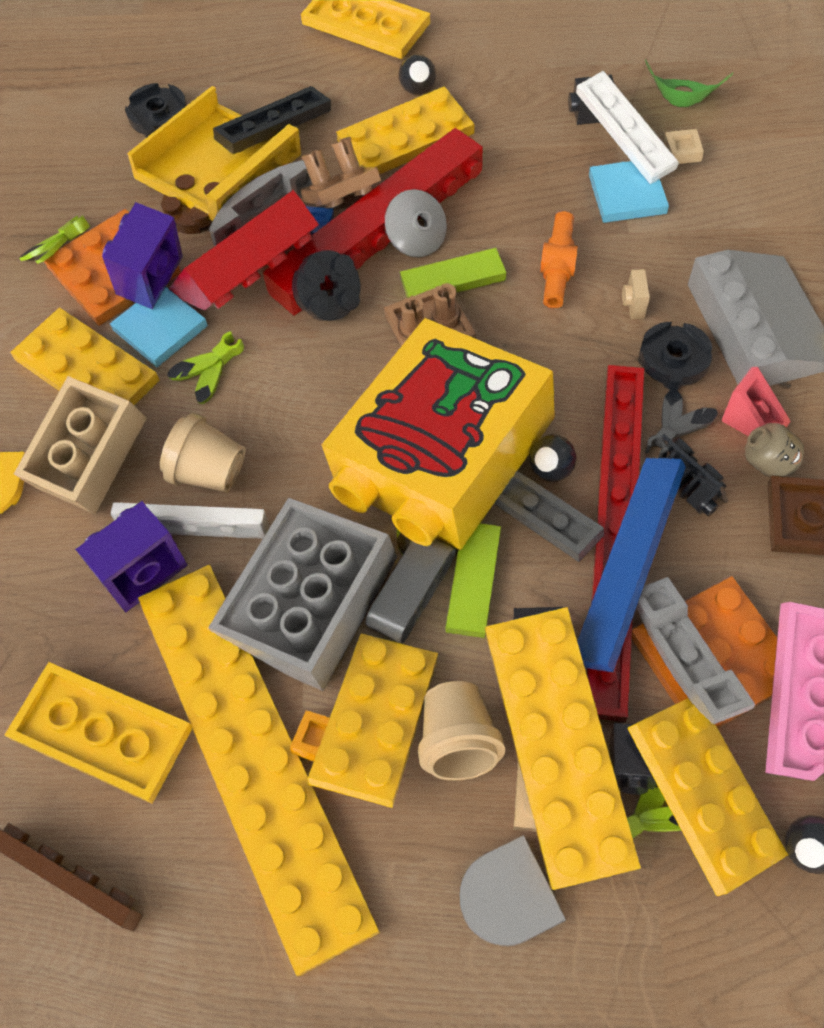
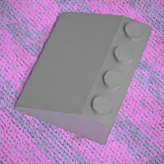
(758, 315)
(305, 592)

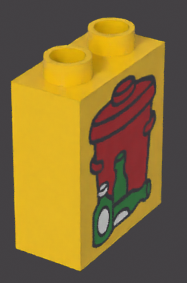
(439, 434)

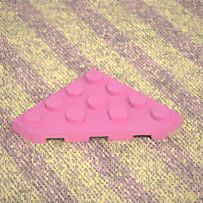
(798, 695)

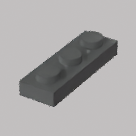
(549, 516)

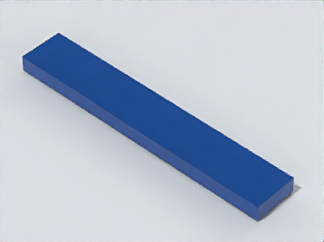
(629, 563)

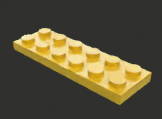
(561, 749)

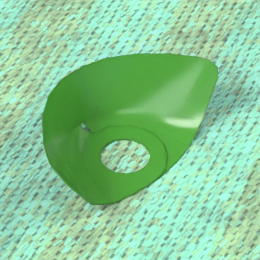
(683, 98)

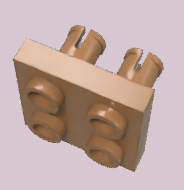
(351, 179)
(435, 304)

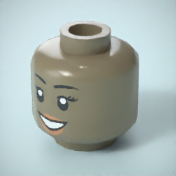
(774, 450)

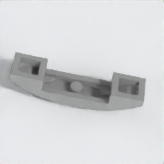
(257, 197)
(687, 655)

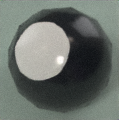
(417, 74)
(553, 458)
(806, 843)

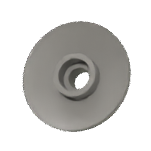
(403, 226)

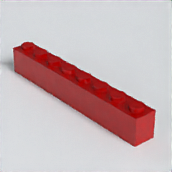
(361, 227)

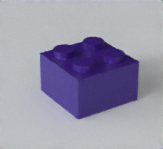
(143, 255)
(132, 555)

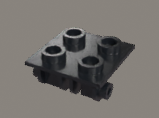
(711, 481)

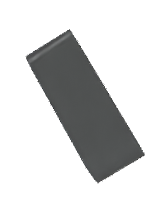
(410, 589)

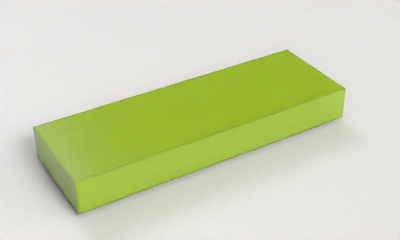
(461, 272)
(473, 583)

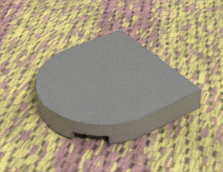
(508, 896)

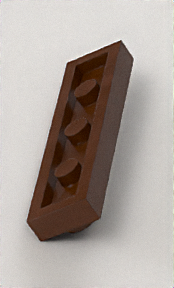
(77, 883)

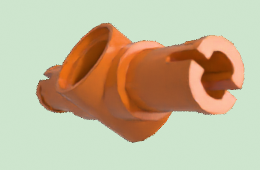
(558, 260)

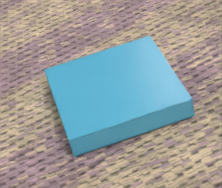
(625, 192)
(161, 330)

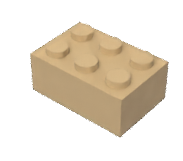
(81, 444)

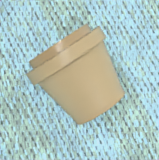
(200, 455)
(458, 733)

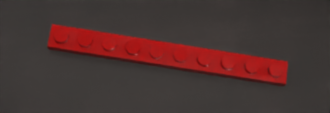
(616, 485)

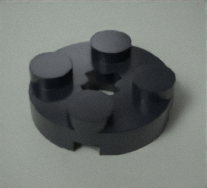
(147, 98)
(345, 281)
(671, 370)

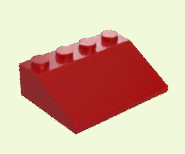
(245, 253)

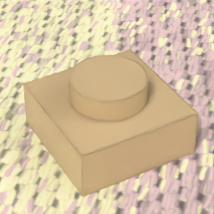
(684, 145)
(636, 294)

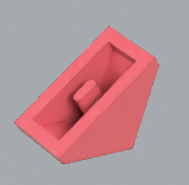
(753, 404)

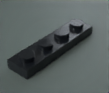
(271, 119)

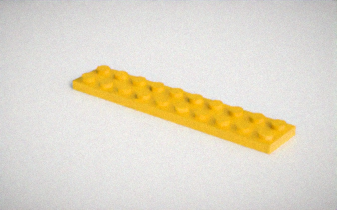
(258, 777)

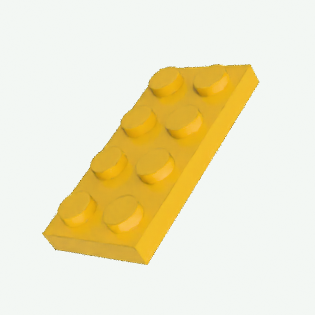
(371, 23)
(406, 130)
(72, 349)
(374, 720)
(99, 732)
(708, 795)

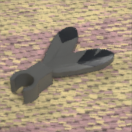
(677, 425)

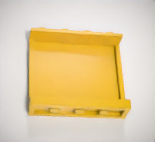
(188, 147)

